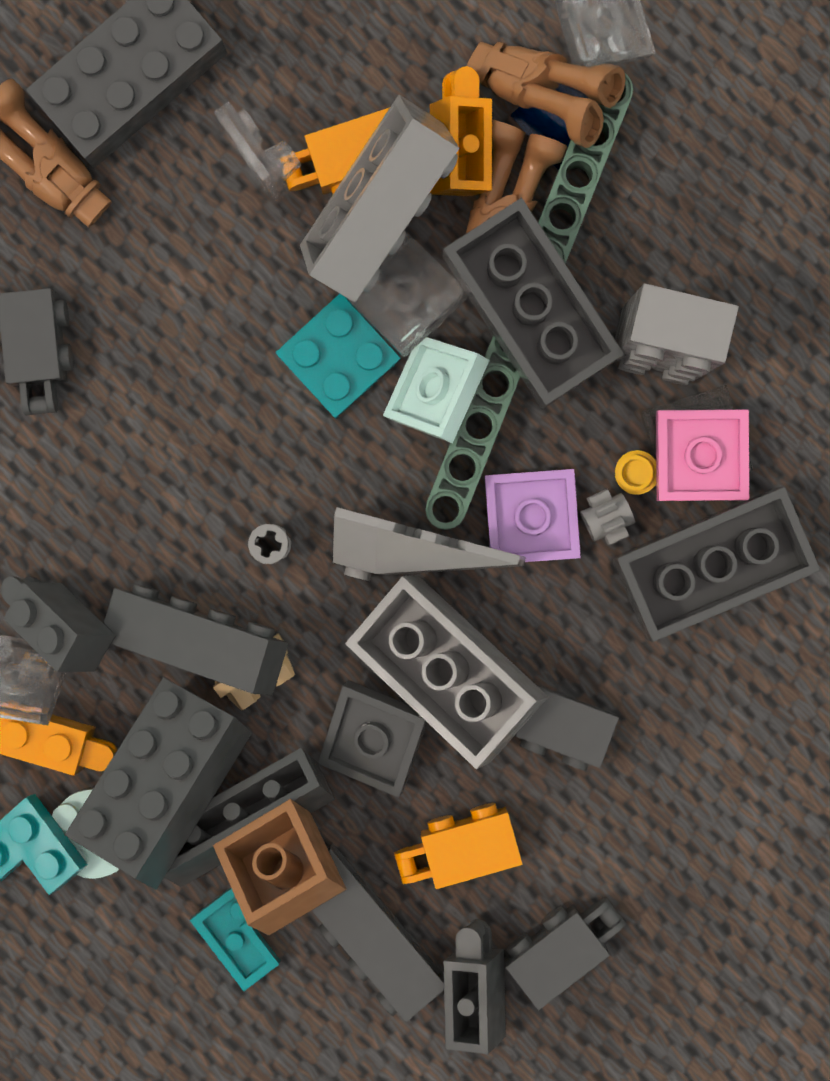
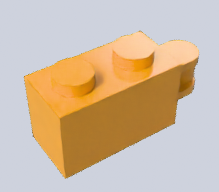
(470, 125)
(334, 152)
(59, 746)
(462, 848)

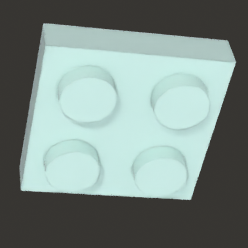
(436, 388)

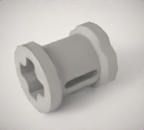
(258, 551)

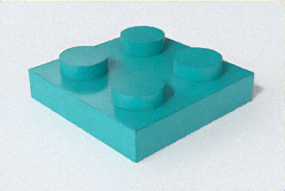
(338, 355)

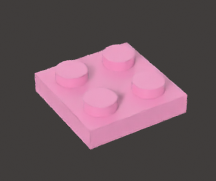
(702, 455)

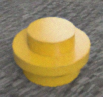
(636, 472)

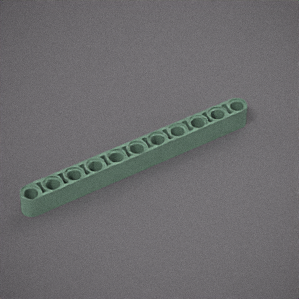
(576, 203)

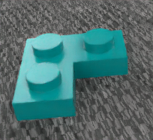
(35, 838)
(233, 941)

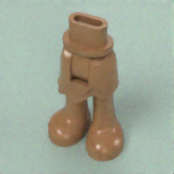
(531, 80)
(506, 144)
(55, 170)

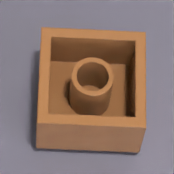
(279, 867)

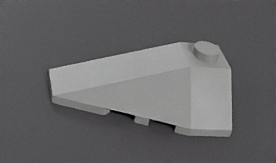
(390, 548)

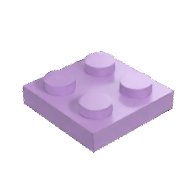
(533, 514)

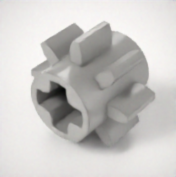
(607, 517)

